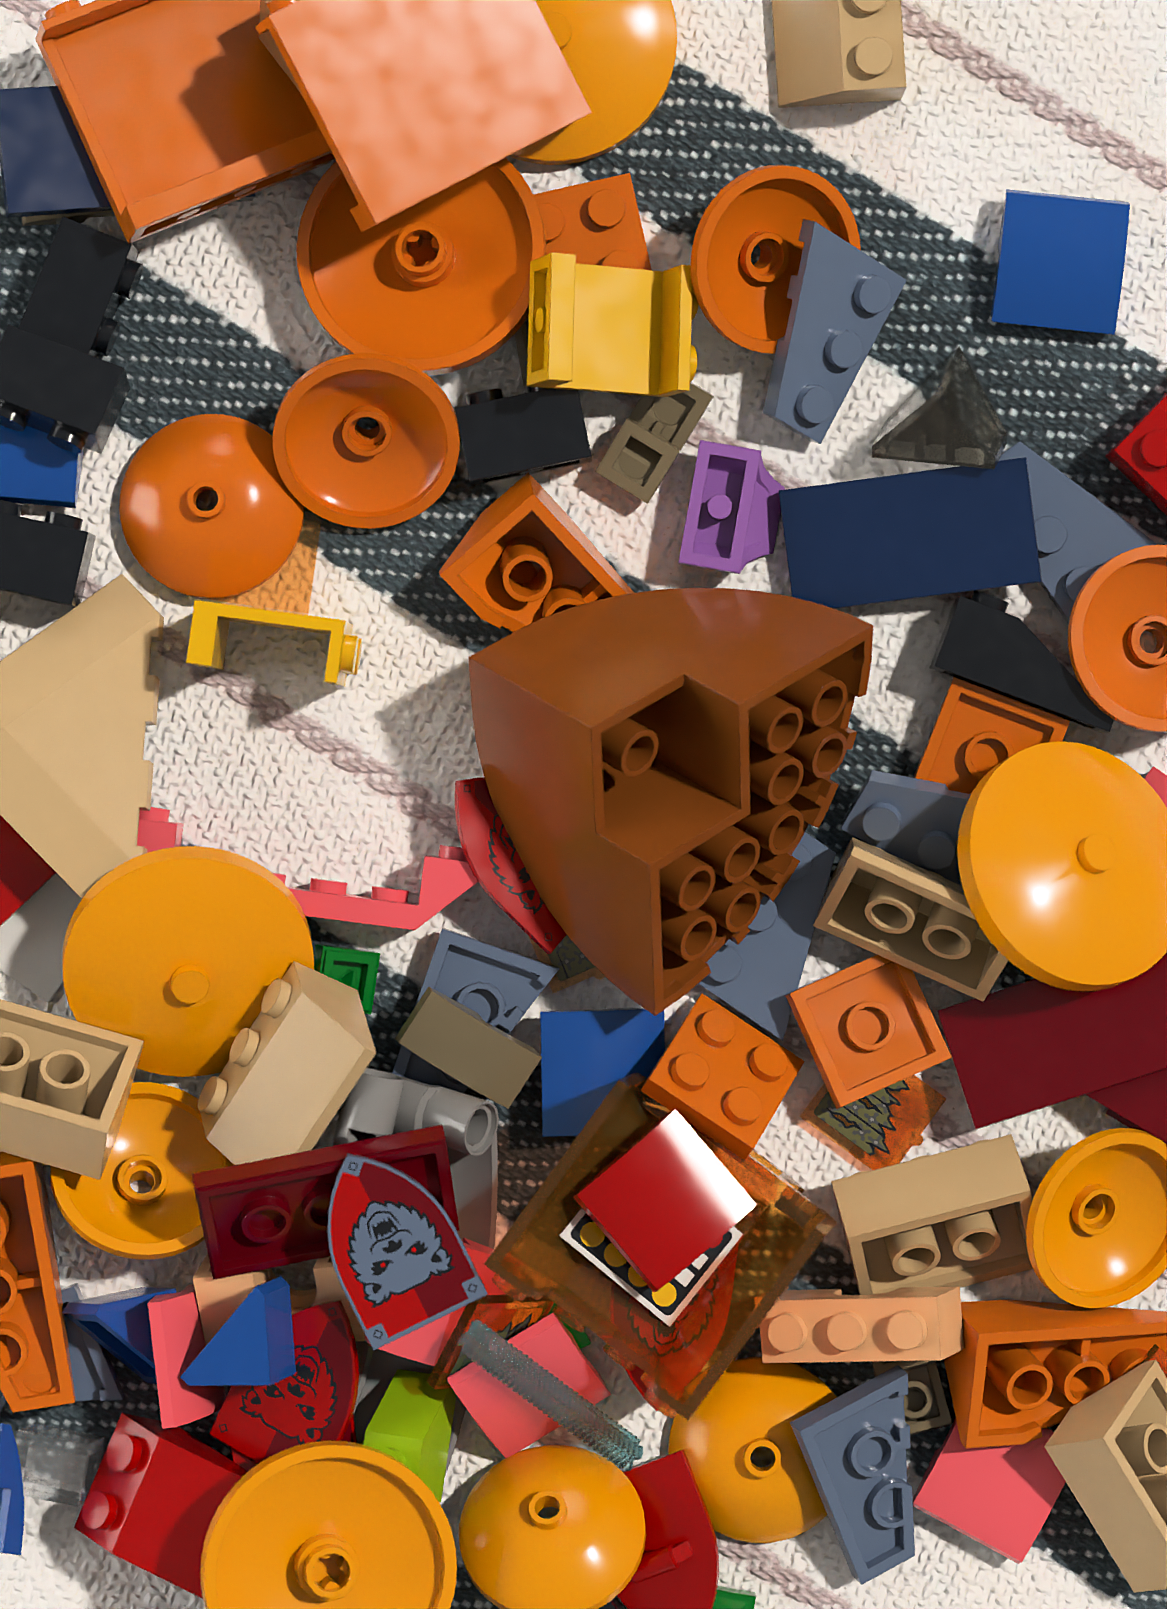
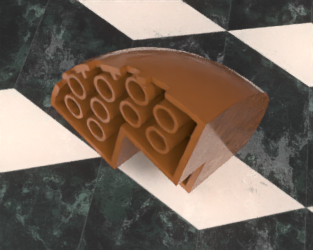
(666, 765)

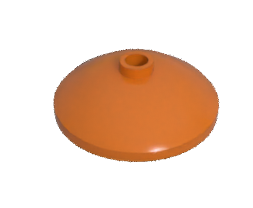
(763, 209)
(357, 472)
(217, 549)
(1105, 633)

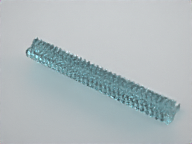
(550, 1395)

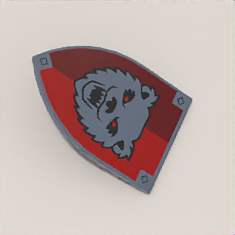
(395, 1251)

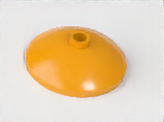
(156, 1143)
(1101, 1219)
(741, 1413)
(559, 1561)

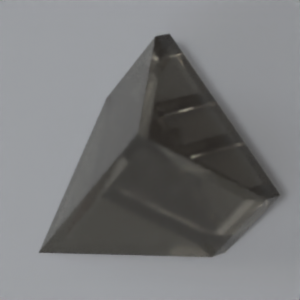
(945, 421)

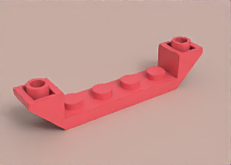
(442, 882)

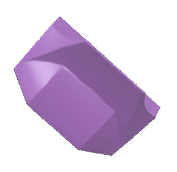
(730, 509)

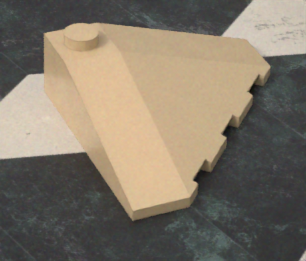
(77, 734)

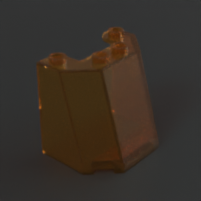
(709, 1334)

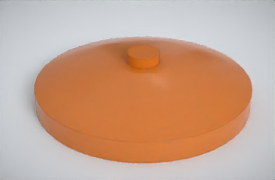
(430, 282)

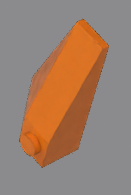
(527, 561)
(32, 1325)
(1038, 1360)

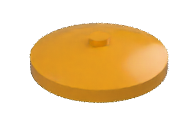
(622, 65)
(1067, 865)
(181, 953)
(329, 1533)

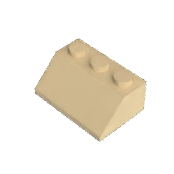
(838, 51)
(909, 919)
(288, 1069)
(62, 1088)
(937, 1219)
(1116, 1467)

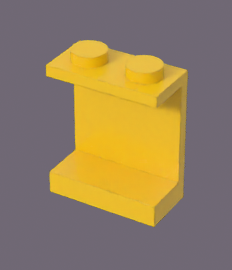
(610, 328)
(211, 630)

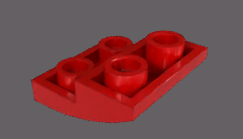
(664, 1200)

